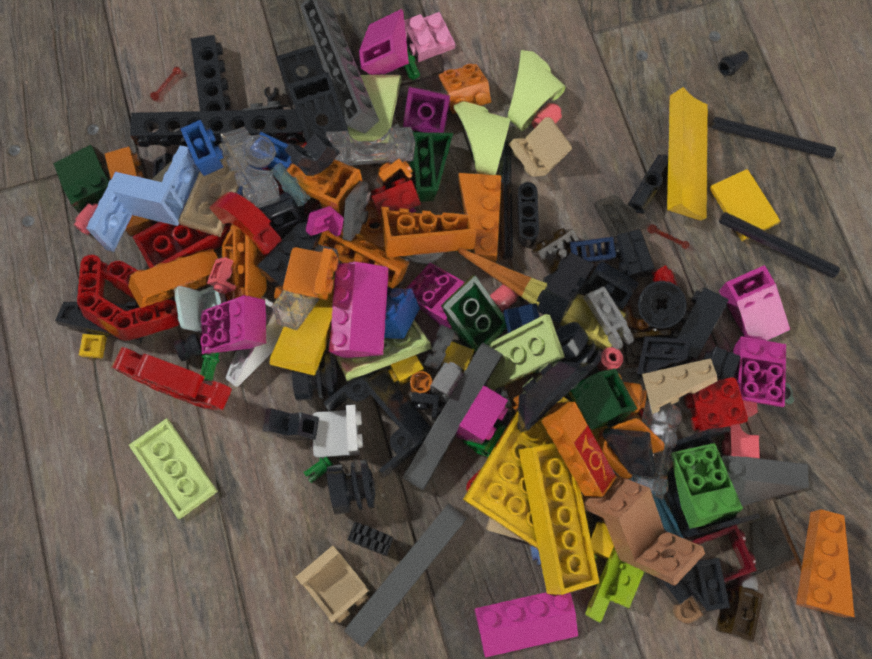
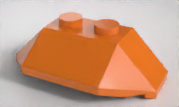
(245, 264)

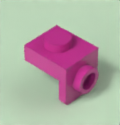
(325, 220)

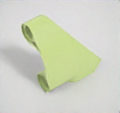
(532, 89)
(485, 133)

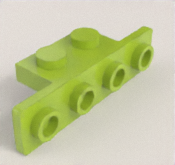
(616, 584)

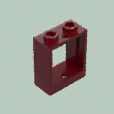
(738, 541)

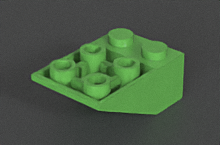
(704, 486)

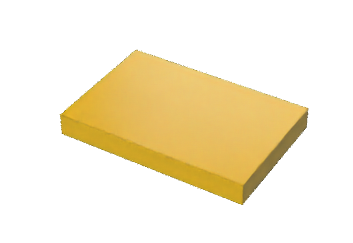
(745, 200)

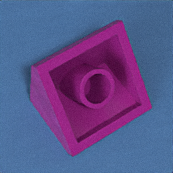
(426, 110)

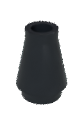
(731, 64)

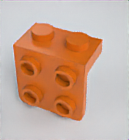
(466, 85)
(311, 272)
(634, 425)

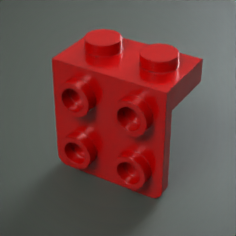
(400, 195)
(716, 406)

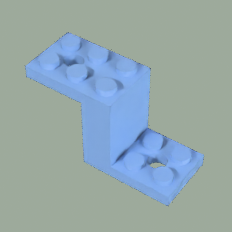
(143, 198)

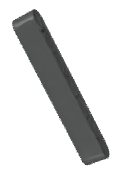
(454, 411)
(405, 575)

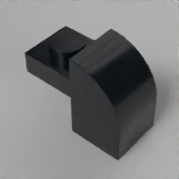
(314, 156)
(291, 425)

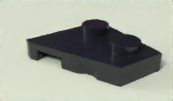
(632, 449)

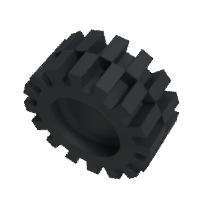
(370, 538)

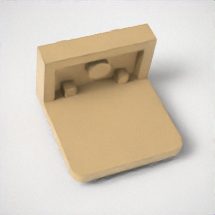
(541, 148)

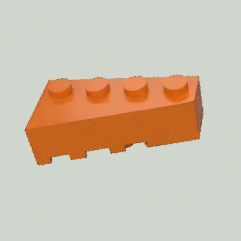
(482, 200)
(425, 233)
(825, 566)

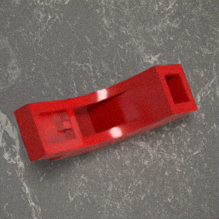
(246, 216)

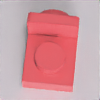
(220, 273)

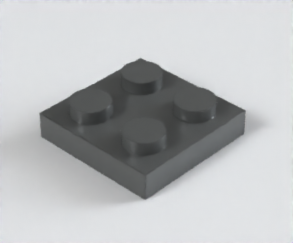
(355, 210)

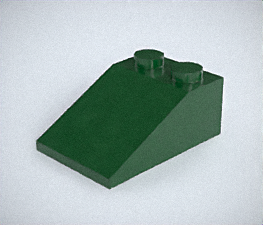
(82, 177)
(474, 315)

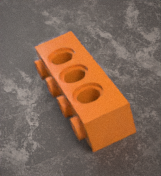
(365, 252)

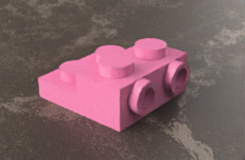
(428, 36)

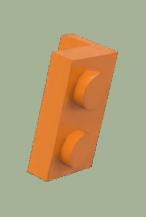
(390, 171)

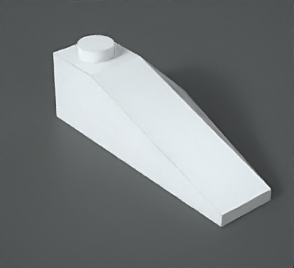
(248, 360)

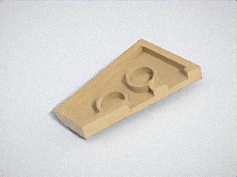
(671, 383)

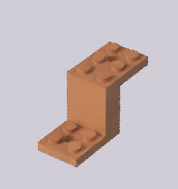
(639, 533)

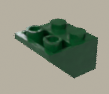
(602, 399)

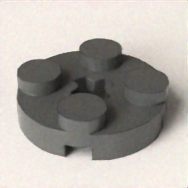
(439, 347)

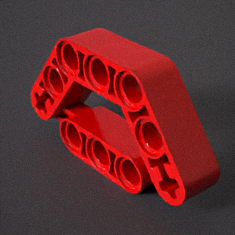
(162, 314)
(172, 380)

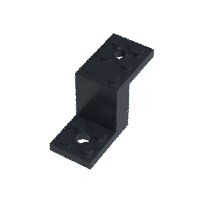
(312, 93)

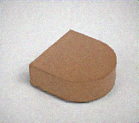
(687, 611)

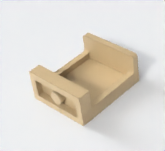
(333, 585)

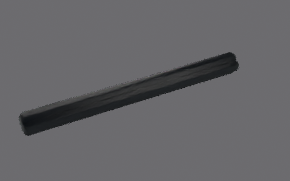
(773, 137)
(506, 202)
(779, 244)

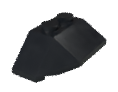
(547, 390)

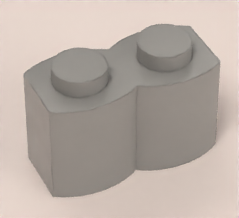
(446, 381)

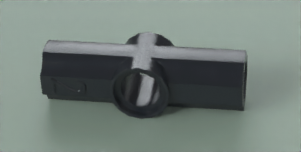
(645, 191)

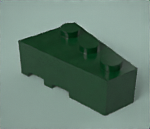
(429, 163)

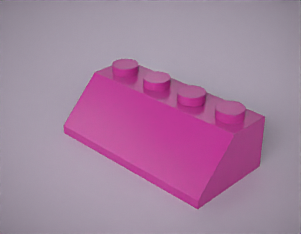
(358, 310)
(526, 622)

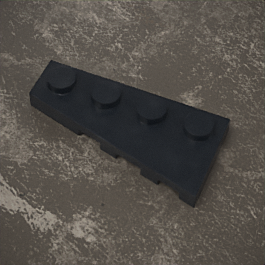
(72, 317)

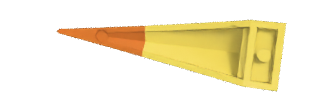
(531, 288)

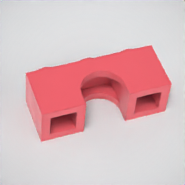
(738, 442)

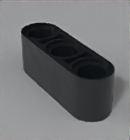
(530, 205)

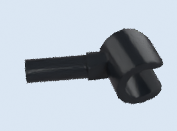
(267, 93)

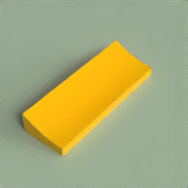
(687, 156)
(304, 348)
(558, 521)

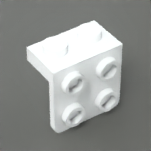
(338, 433)

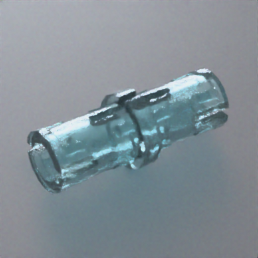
(290, 184)

